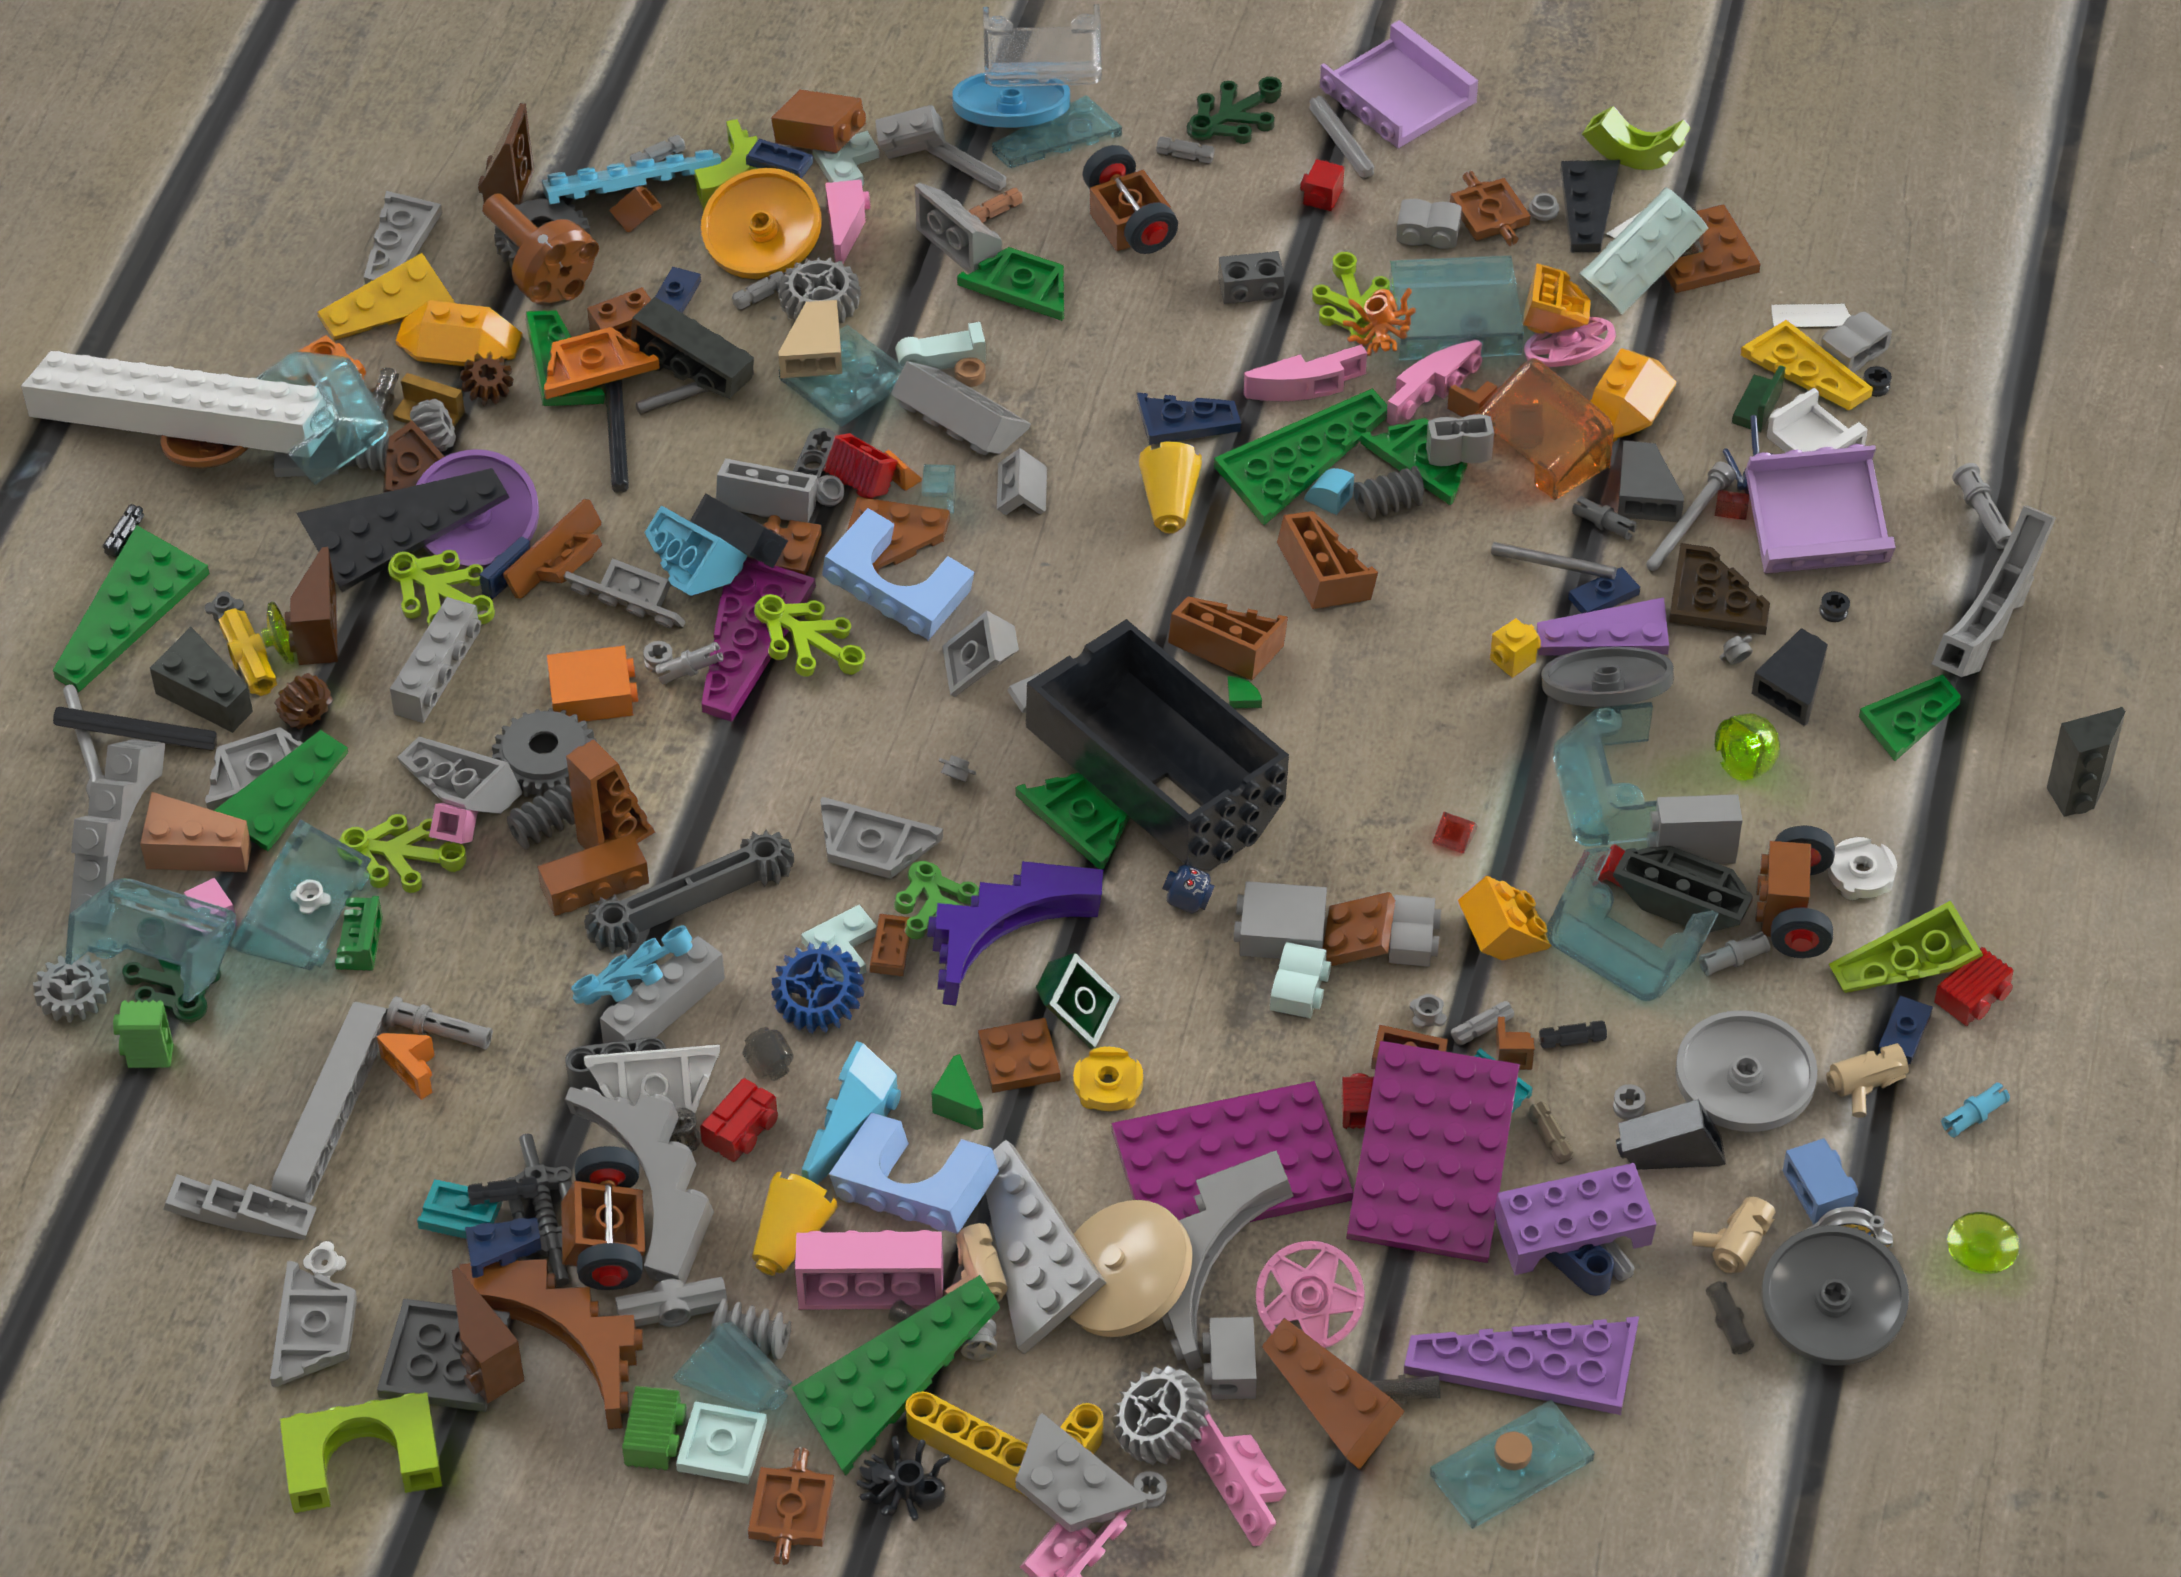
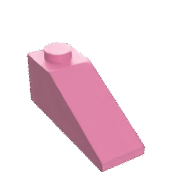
(846, 214)

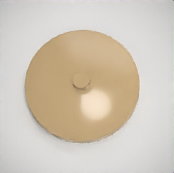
(1142, 1259)

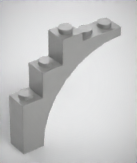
(1968, 642)
(98, 836)
(645, 1130)
(1225, 1206)

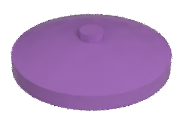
(496, 528)

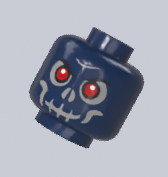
(1188, 889)

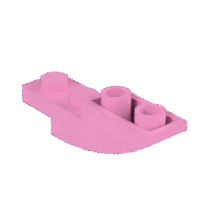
(1432, 376)
(1301, 380)

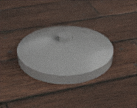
(1747, 1070)

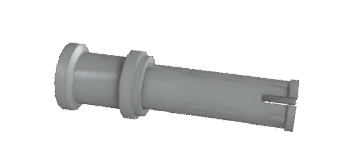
(1979, 496)
(424, 1020)

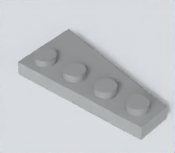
(401, 232)

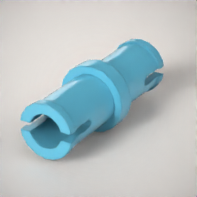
(1975, 1109)

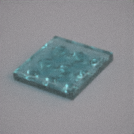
(865, 380)

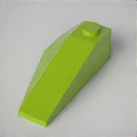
(1919, 949)

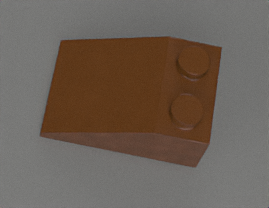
(511, 163)
(314, 614)
(488, 1346)

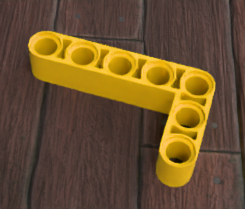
(977, 1434)

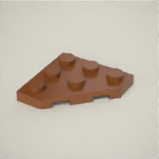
(1723, 258)
(913, 527)

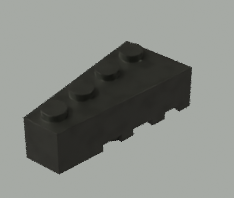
(690, 349)

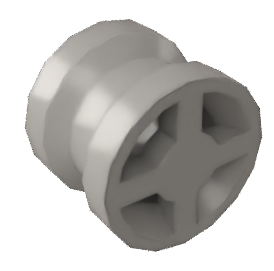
(982, 1345)

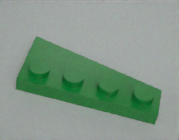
(542, 330)
(284, 789)

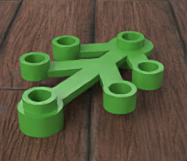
(928, 879)

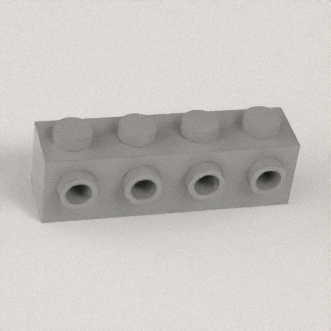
(435, 660)
(658, 1005)

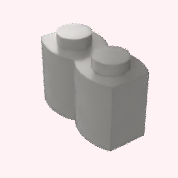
(1429, 223)
(1857, 340)
(1459, 440)
(1413, 930)

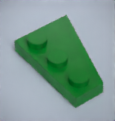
(1909, 714)

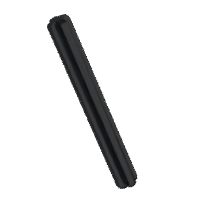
(617, 436)
(135, 728)

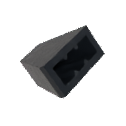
(739, 530)
(1792, 676)
(1672, 1139)

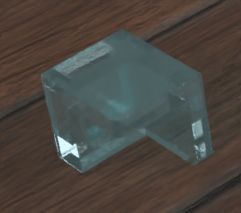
(940, 482)

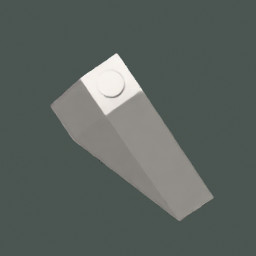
(462, 776)

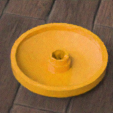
(761, 223)

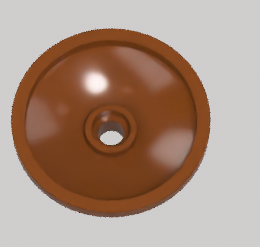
(199, 453)

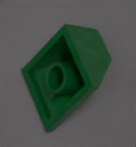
(1077, 997)

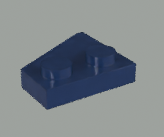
(501, 1242)

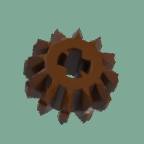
(489, 370)
(303, 701)

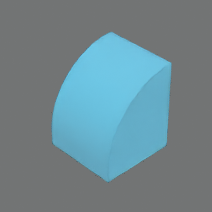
(1332, 490)

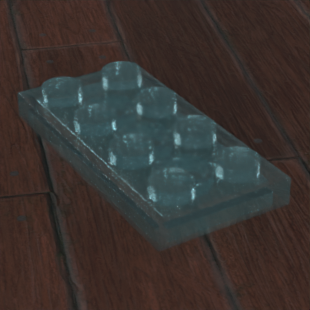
(1485, 1489)

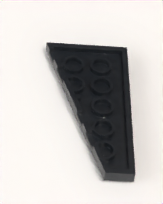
(374, 528)

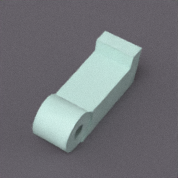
(943, 350)

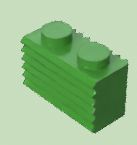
(144, 1034)
(652, 1428)

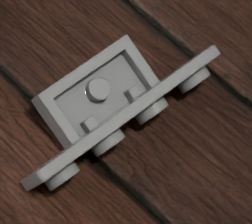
(631, 587)

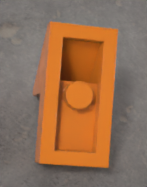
(407, 1058)

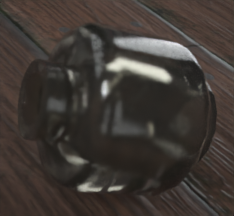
(767, 1054)

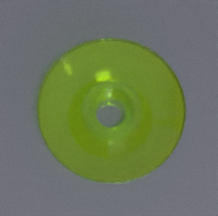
(276, 634)
(1986, 1232)

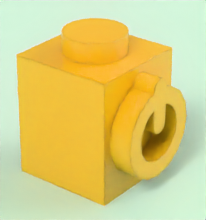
(1515, 647)

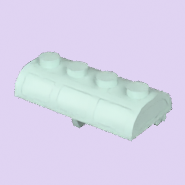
(1644, 250)

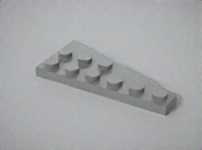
(1037, 1252)

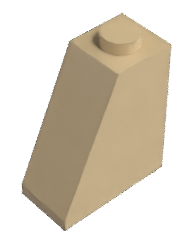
(813, 342)

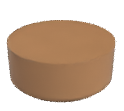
(970, 371)
(1513, 1451)

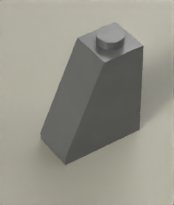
(1647, 485)

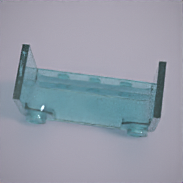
(343, 426)
(1594, 805)
(154, 924)
(1592, 938)

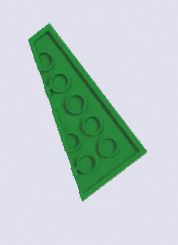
(136, 594)
(870, 1385)

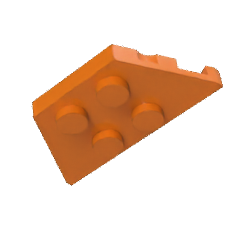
(594, 360)

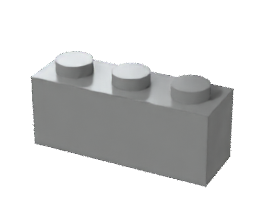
(766, 490)

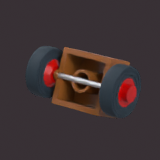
(1127, 202)
(1786, 891)
(604, 1219)

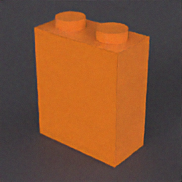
(593, 683)

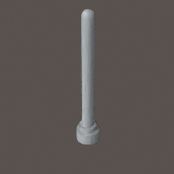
(1719, 478)
(84, 739)

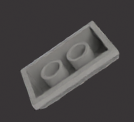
(954, 228)

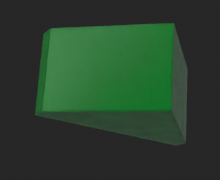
(956, 1096)

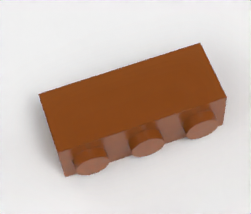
(593, 874)

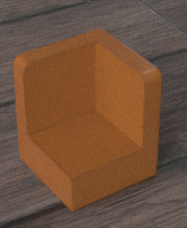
(635, 208)
(1467, 402)
(1514, 1046)

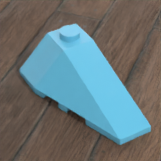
(692, 554)
(865, 1088)

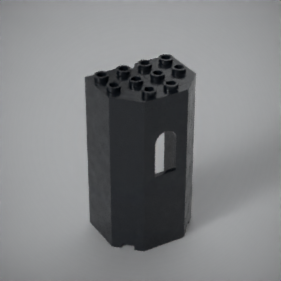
(1138, 716)

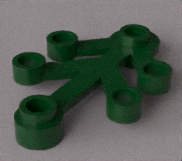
(1204, 126)
(171, 979)

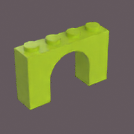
(314, 1437)

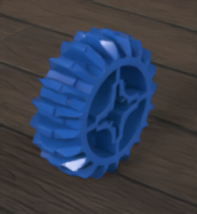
(793, 980)

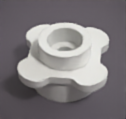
(310, 896)
(324, 1252)

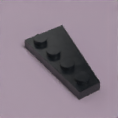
(1587, 200)

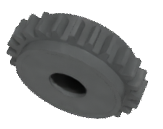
(539, 213)
(538, 734)

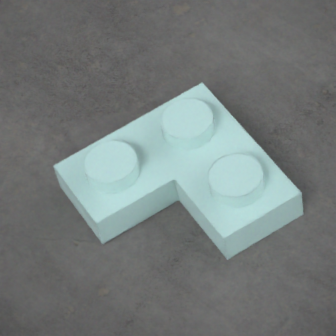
(843, 165)
(844, 931)

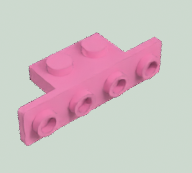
(1241, 1478)
(1067, 1552)

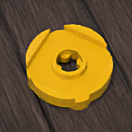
(1108, 1096)

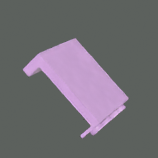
(1401, 86)
(1818, 509)

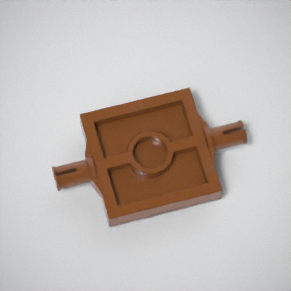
(1490, 208)
(791, 1506)

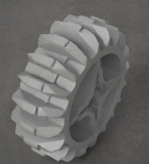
(819, 282)
(1160, 1415)

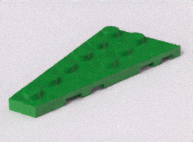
(1287, 461)

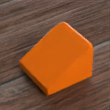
(904, 475)

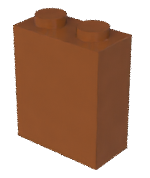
(818, 120)

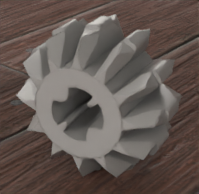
(434, 423)

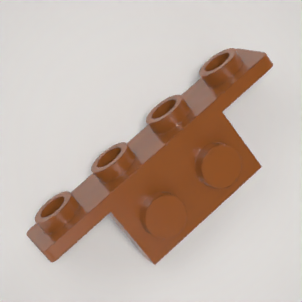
(558, 551)

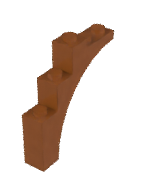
(570, 1315)

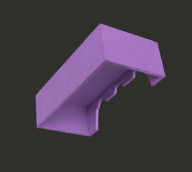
(1573, 1213)

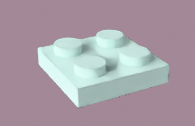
(721, 1442)

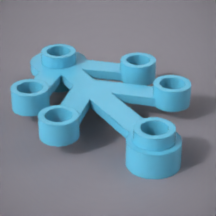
(621, 969)

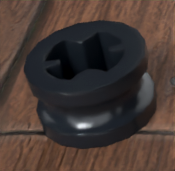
(1880, 374)
(1830, 613)

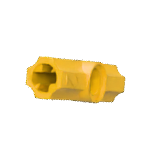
(247, 652)

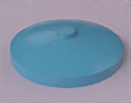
(1008, 104)

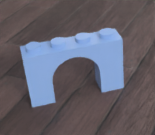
(918, 606)
(939, 1201)

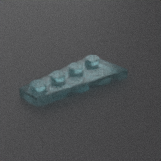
(1079, 124)

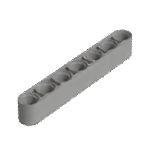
(330, 1103)

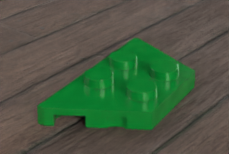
(1020, 280)
(1406, 447)
(1078, 814)

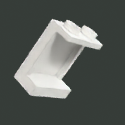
(1808, 426)

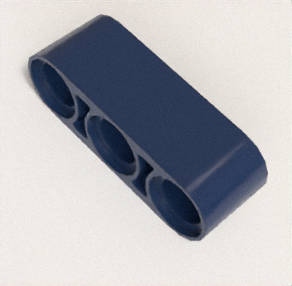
(1580, 1268)

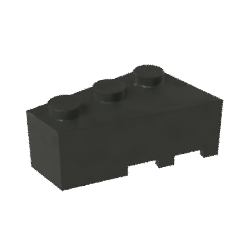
(201, 682)

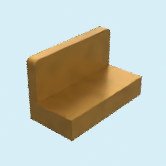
(419, 389)

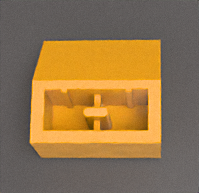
(1503, 920)

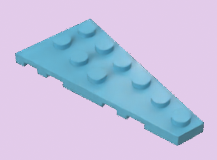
(621, 177)

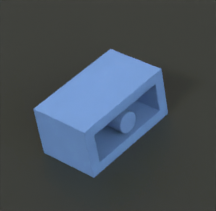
(1819, 1179)

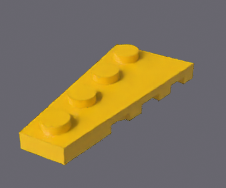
(385, 299)
(1807, 365)

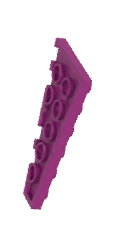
(745, 638)

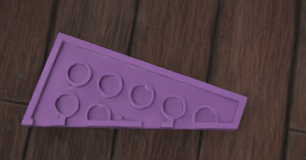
(1543, 1362)

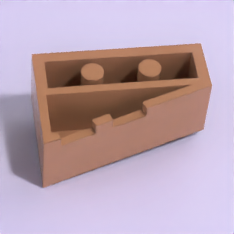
(193, 838)

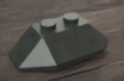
(1682, 884)

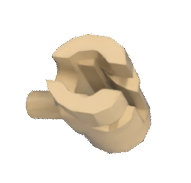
(1865, 1072)
(1741, 1238)
(979, 1258)

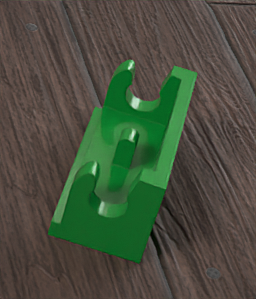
(360, 934)

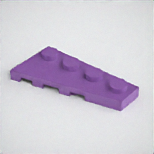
(1628, 625)

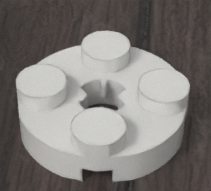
(1857, 883)

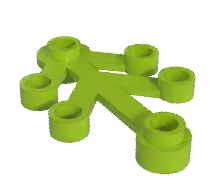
(1344, 268)
(437, 584)
(775, 613)
(450, 854)

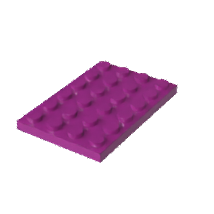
(1176, 1147)
(1433, 1152)

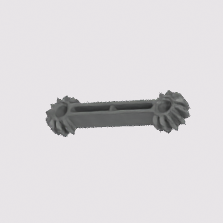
(620, 922)

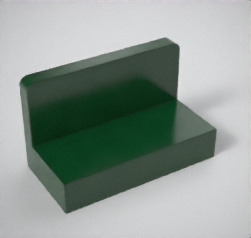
(1759, 399)

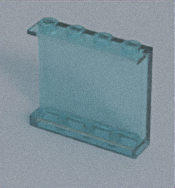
(1459, 304)

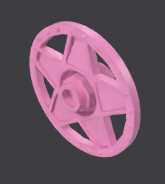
(1571, 345)
(1311, 1292)

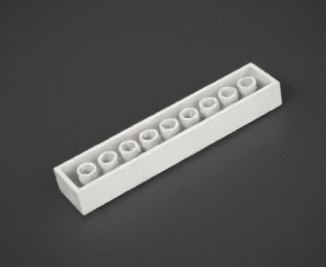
(171, 401)

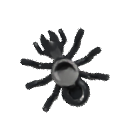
(907, 1479)

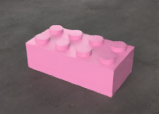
(868, 1269)

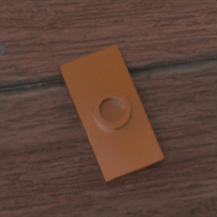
(890, 946)

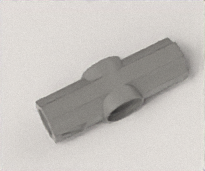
(673, 1301)

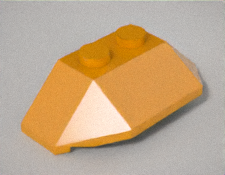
(1555, 302)
(456, 333)
(1632, 392)

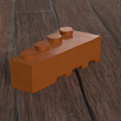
(602, 798)
(1340, 1398)

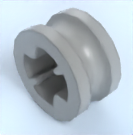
(653, 649)
(1629, 1111)
(1151, 1478)

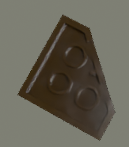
(1714, 595)

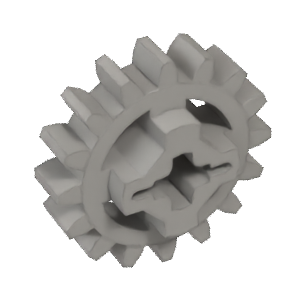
(71, 988)

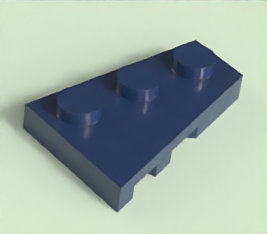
(1183, 420)

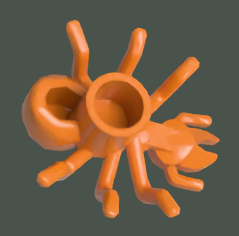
(1381, 312)

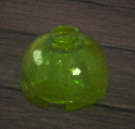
(1747, 746)

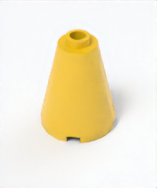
(1170, 482)
(789, 1208)

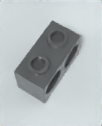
(1251, 277)

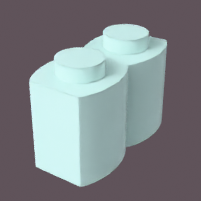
(1299, 980)

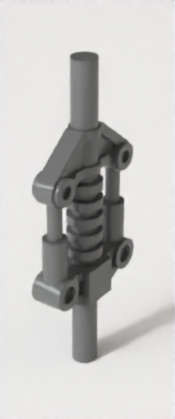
(547, 1179)

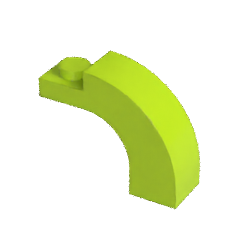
(1633, 147)
(712, 177)

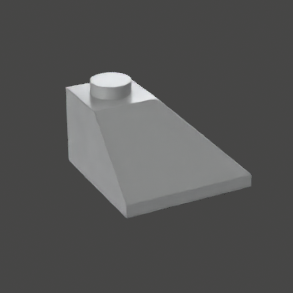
(978, 651)

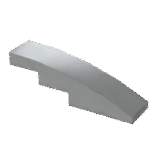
(240, 1209)

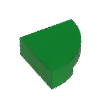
(1243, 694)

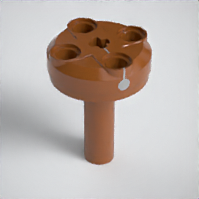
(550, 258)

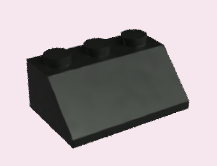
(2084, 760)

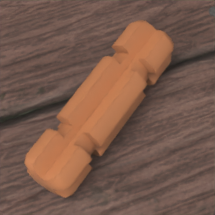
(997, 205)

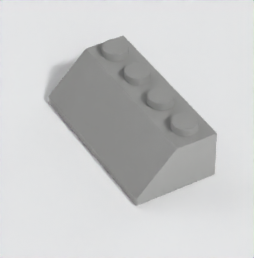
(958, 408)

